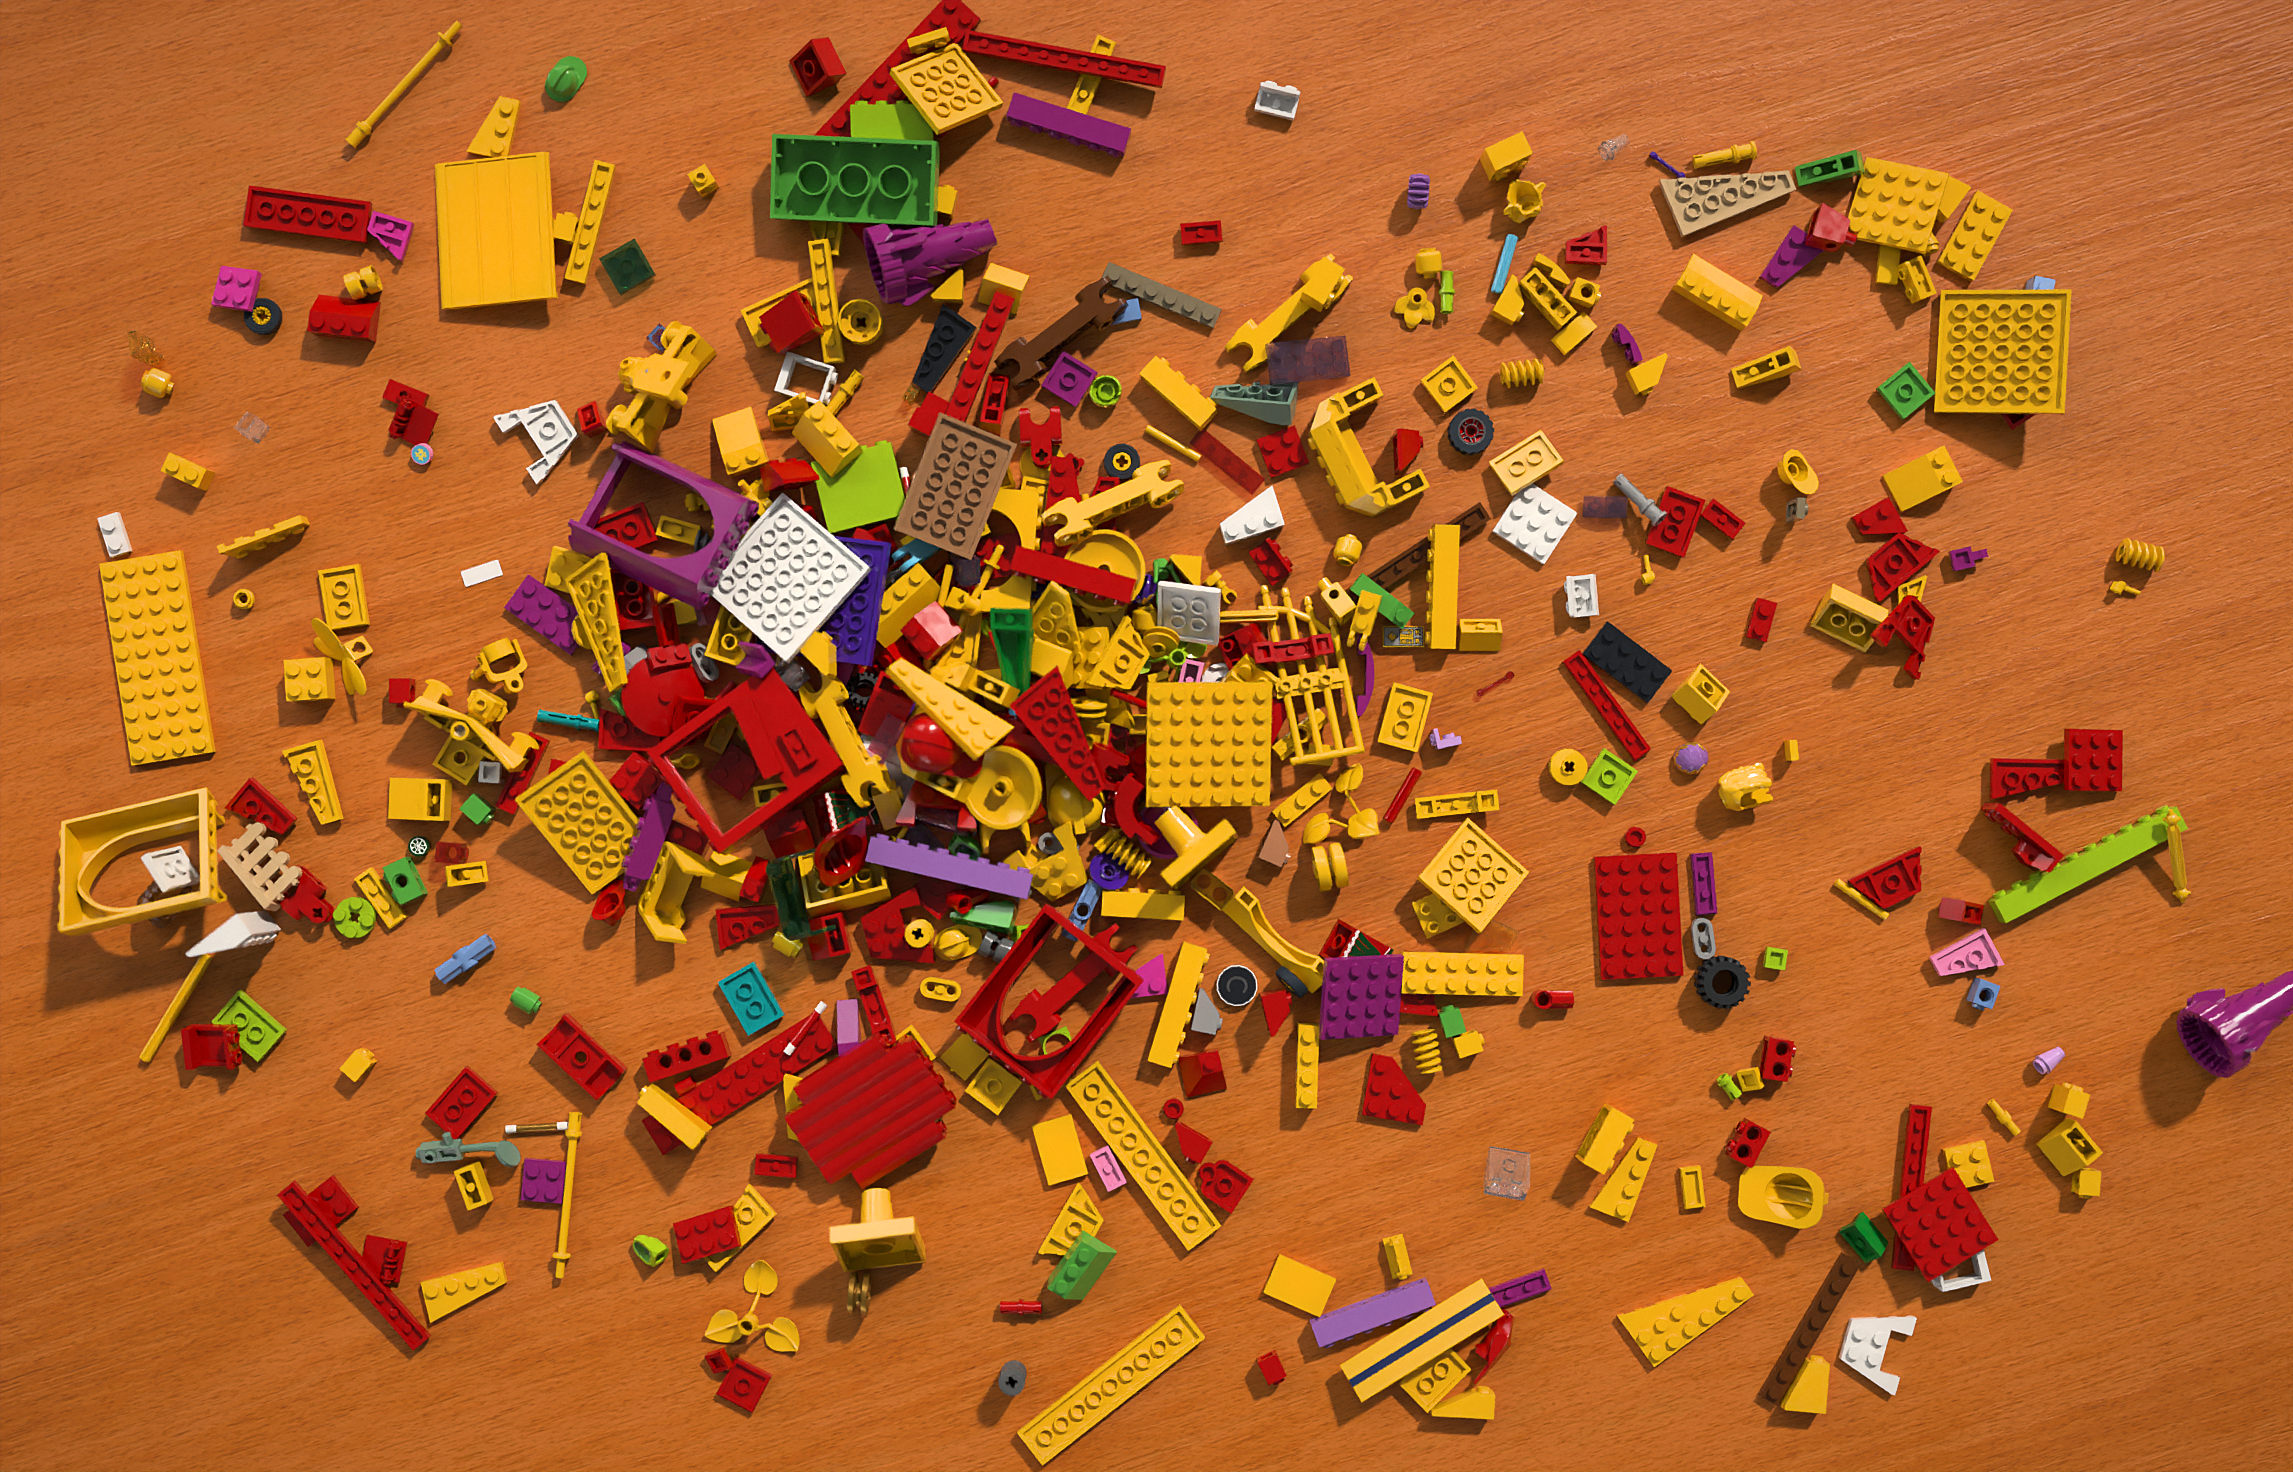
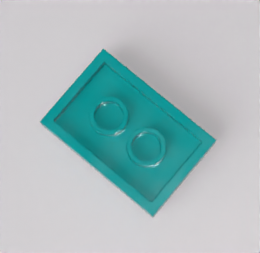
(751, 998)

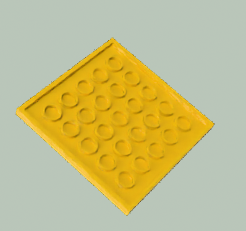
(2003, 351)
(1208, 744)

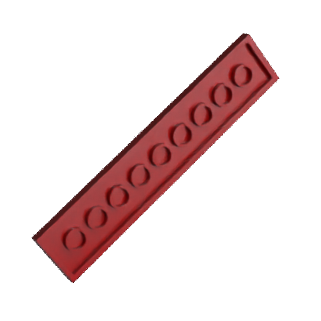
(880, 84)
(746, 1079)

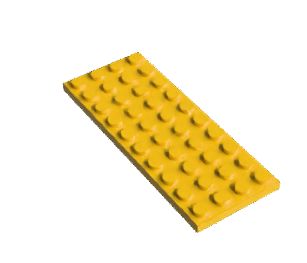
(157, 658)

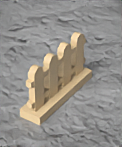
(245, 868)

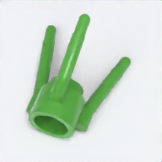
(1161, 572)

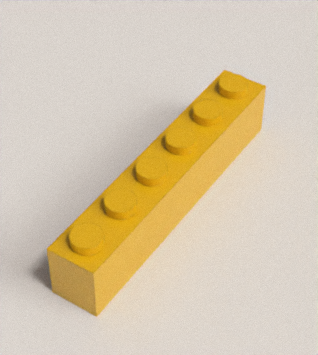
(1442, 586)
(1177, 1004)

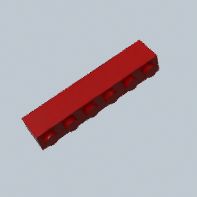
(1073, 575)

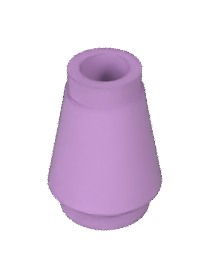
(2047, 1061)

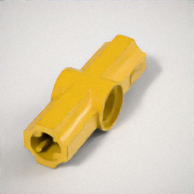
(1285, 747)

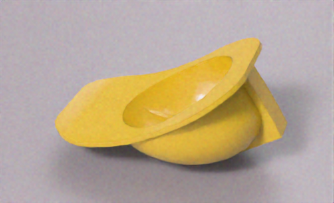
(1068, 803)
(1782, 1195)

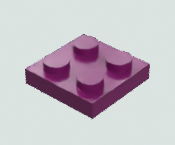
(1069, 379)
(543, 1180)

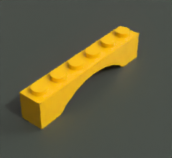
(1247, 913)

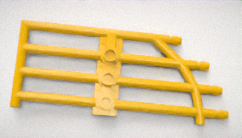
(1313, 682)

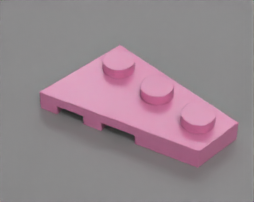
(1967, 954)

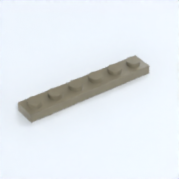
(1162, 295)

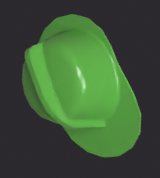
(565, 78)

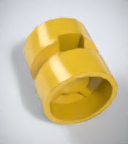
(356, 285)

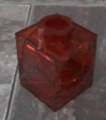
(442, 852)

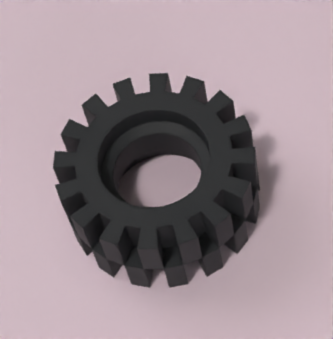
(857, 683)

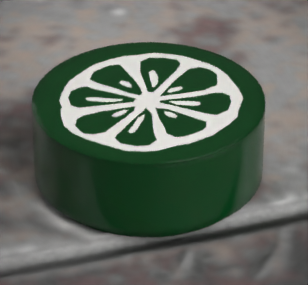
(419, 846)

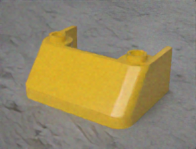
(667, 888)

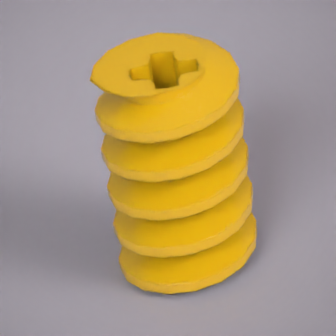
(1522, 372)
(2140, 553)
(1129, 856)
(912, 936)
(1427, 1051)

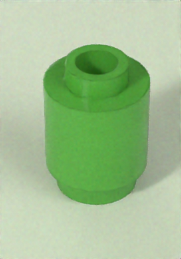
(526, 1000)

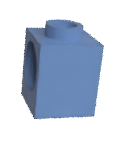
(1991, 994)

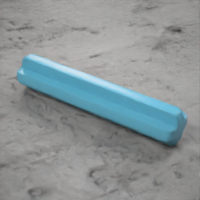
(1504, 264)

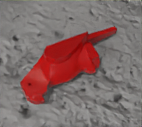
(1495, 1343)

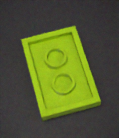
(256, 1026)

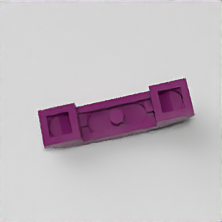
(1363, 701)

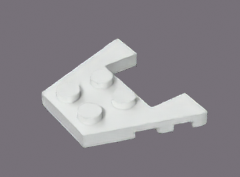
(548, 429)
(1866, 1344)

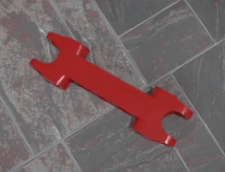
(1024, 741)
(1044, 1006)

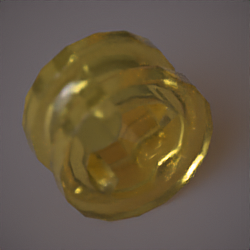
(911, 394)

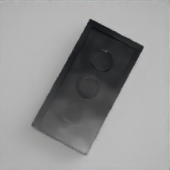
(1626, 662)

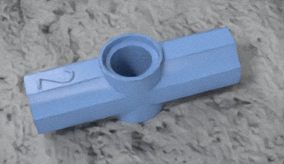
(1089, 898)
(465, 958)

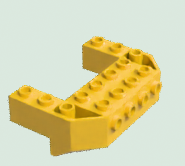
(1345, 460)
(968, 683)

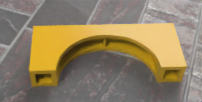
(1023, 510)

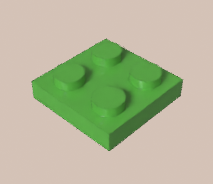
(1905, 390)

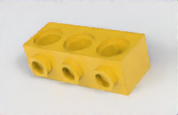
(1546, 298)

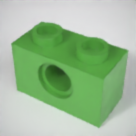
(415, 887)

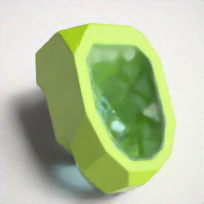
(650, 1250)

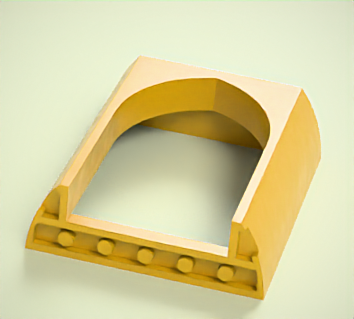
(97, 838)

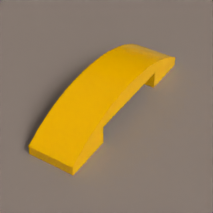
(1457, 803)

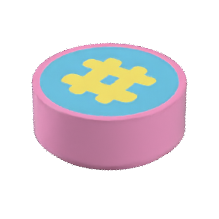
(422, 453)

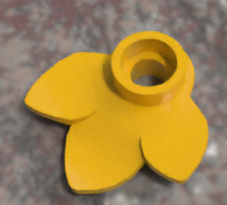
(1413, 310)

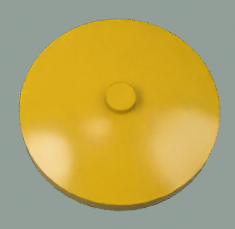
(1109, 552)
(1005, 789)

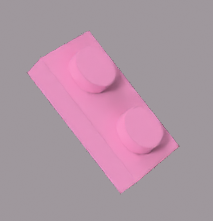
(1108, 1168)

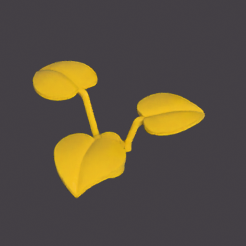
(1360, 825)
(725, 1325)

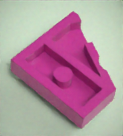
(391, 232)
(1154, 978)

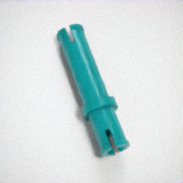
(577, 722)

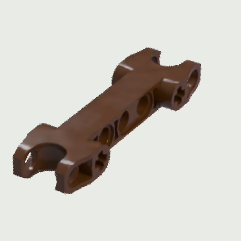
(1061, 333)

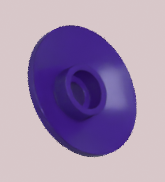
(1104, 864)

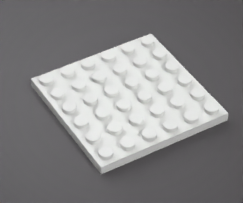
(787, 577)

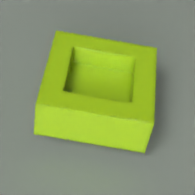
(1775, 958)

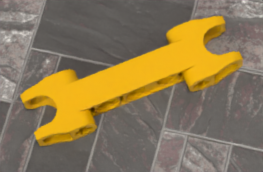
(1277, 323)
(1082, 516)
(860, 767)

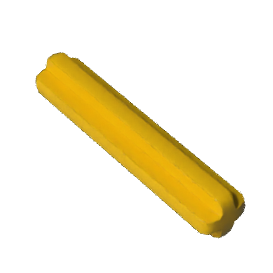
(1248, 616)

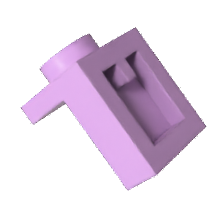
(1448, 740)

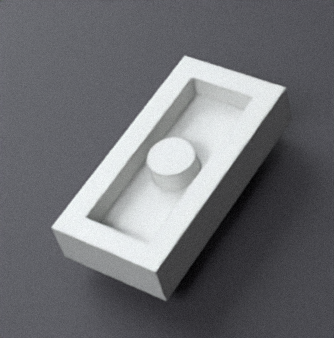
(115, 534)

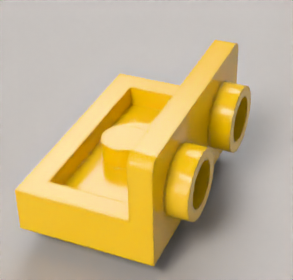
(1916, 279)

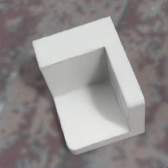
(490, 772)

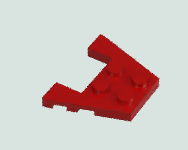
(1913, 626)
(925, 796)
(886, 930)

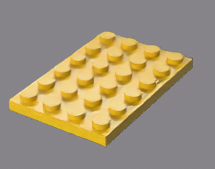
(582, 820)

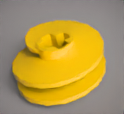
(1160, 641)
(1091, 710)
(1578, 767)

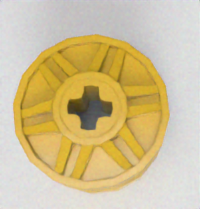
(849, 318)

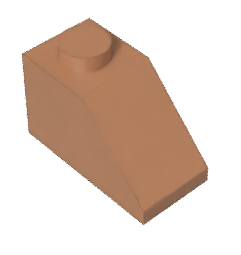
(1275, 846)

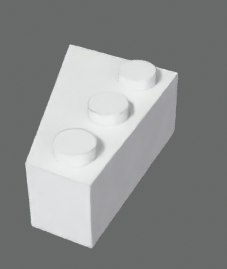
(1253, 519)

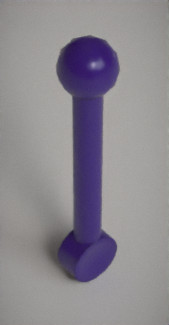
(1653, 155)

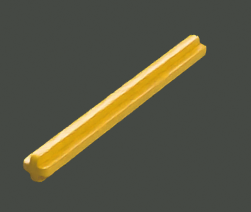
(175, 1007)

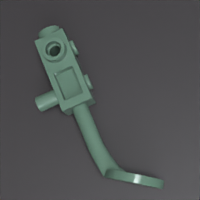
(455, 1150)

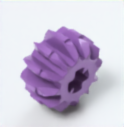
(1418, 191)

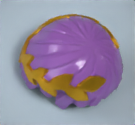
(1691, 758)

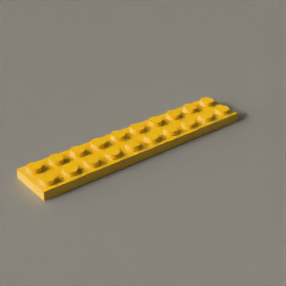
(1143, 1155)
(1111, 1384)

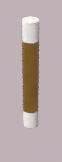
(539, 1127)

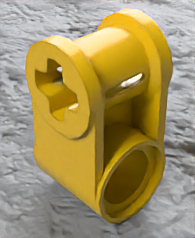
(963, 602)

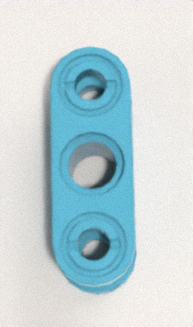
(917, 550)

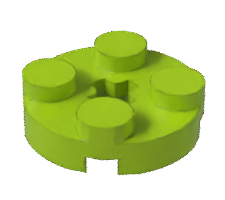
(350, 928)

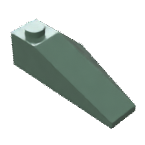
(1266, 402)

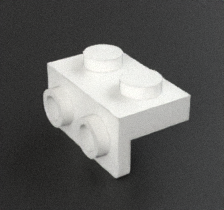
(1277, 100)
(1581, 595)

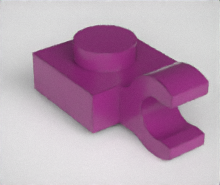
(1965, 558)

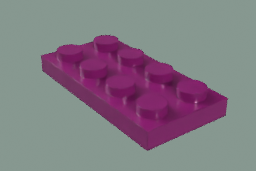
(545, 612)

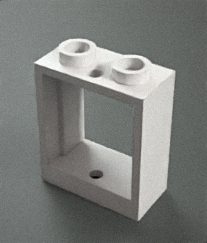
(787, 371)
(1981, 1275)

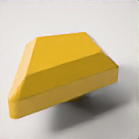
(1913, 587)

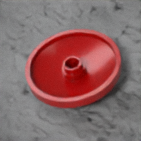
(653, 695)

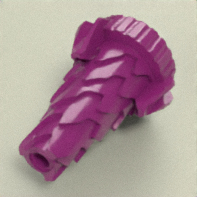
(907, 258)
(2225, 1030)

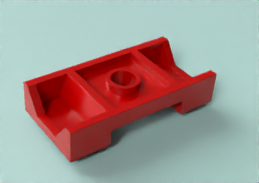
(598, 1070)

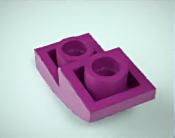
(1624, 338)

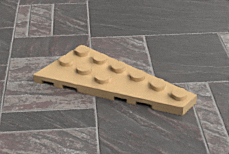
(1711, 199)

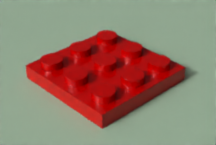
(2093, 760)

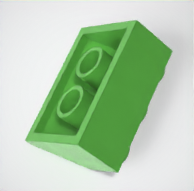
(1080, 1267)

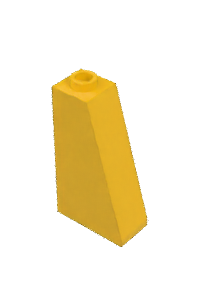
(674, 1116)

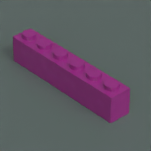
(1068, 124)

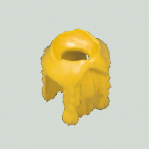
(1745, 787)

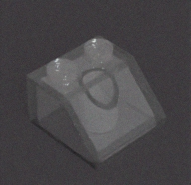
(1507, 1173)

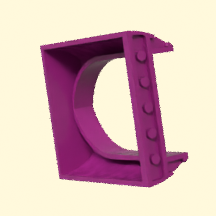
(684, 577)

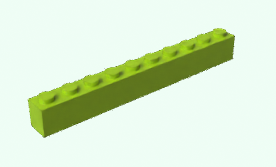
(2083, 866)

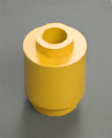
(787, 947)

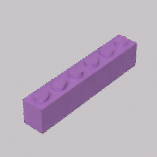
(1372, 1312)

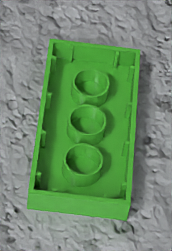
(854, 180)

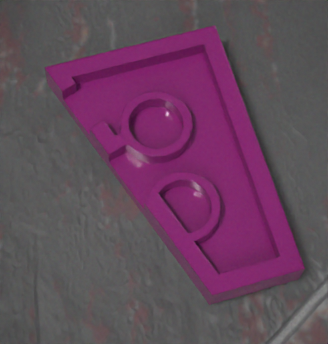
(1789, 258)

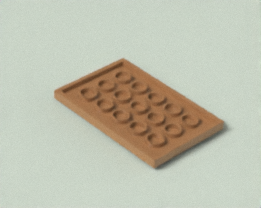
(955, 486)

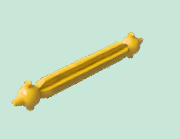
(2176, 856)

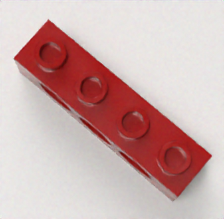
(657, 1070)

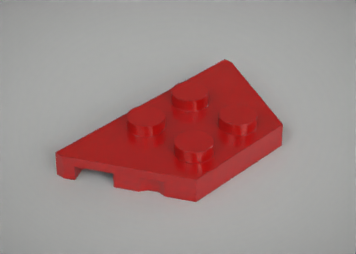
(1896, 563)
(1892, 879)

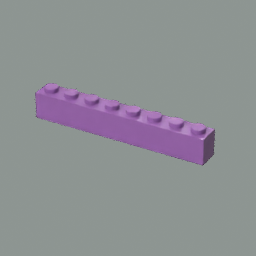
(949, 867)

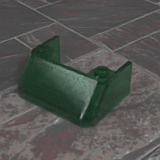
(789, 899)

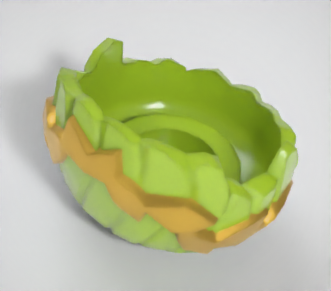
(1105, 391)

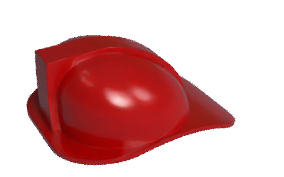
(932, 750)
(841, 853)

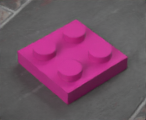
(236, 288)

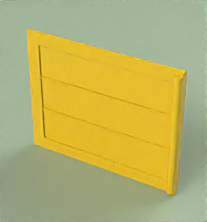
(495, 231)

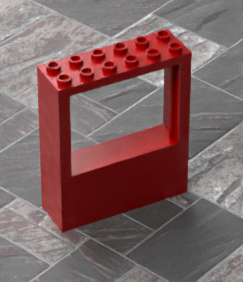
(778, 711)

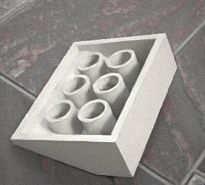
(238, 932)

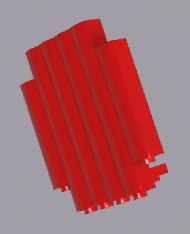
(870, 1109)

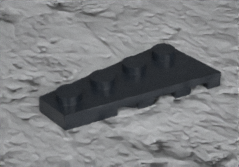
(944, 345)

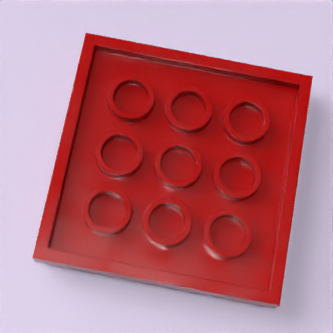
(1939, 1224)

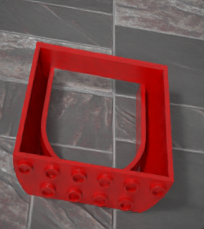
(984, 1012)

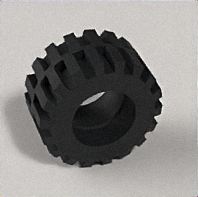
(1737, 989)

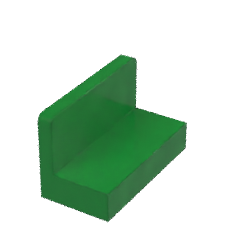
(1864, 1238)

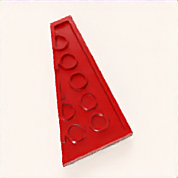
(1061, 486)
(1053, 721)

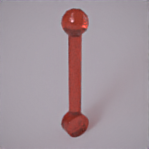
(1509, 675)

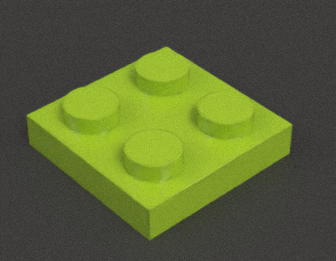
(1609, 776)

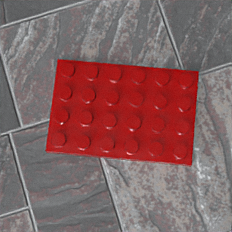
(1638, 916)

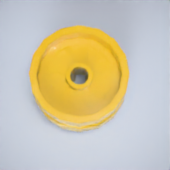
(1326, 867)

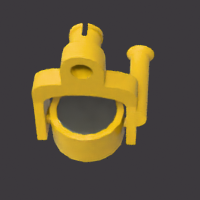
(495, 653)

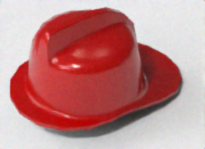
(610, 903)

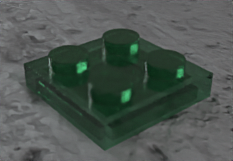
(627, 266)

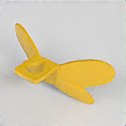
(332, 647)

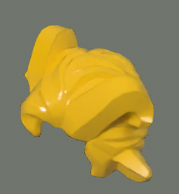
(1524, 200)

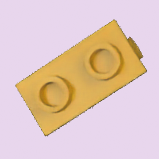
(1397, 1256)

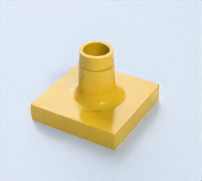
(1191, 844)
(878, 1238)

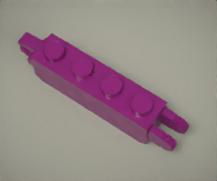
(649, 837)

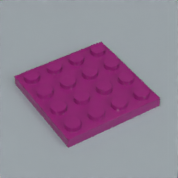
(1361, 996)

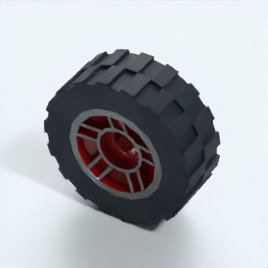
(1480, 425)

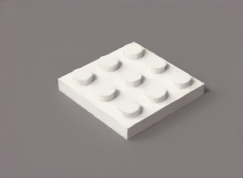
(1534, 522)
(1190, 611)

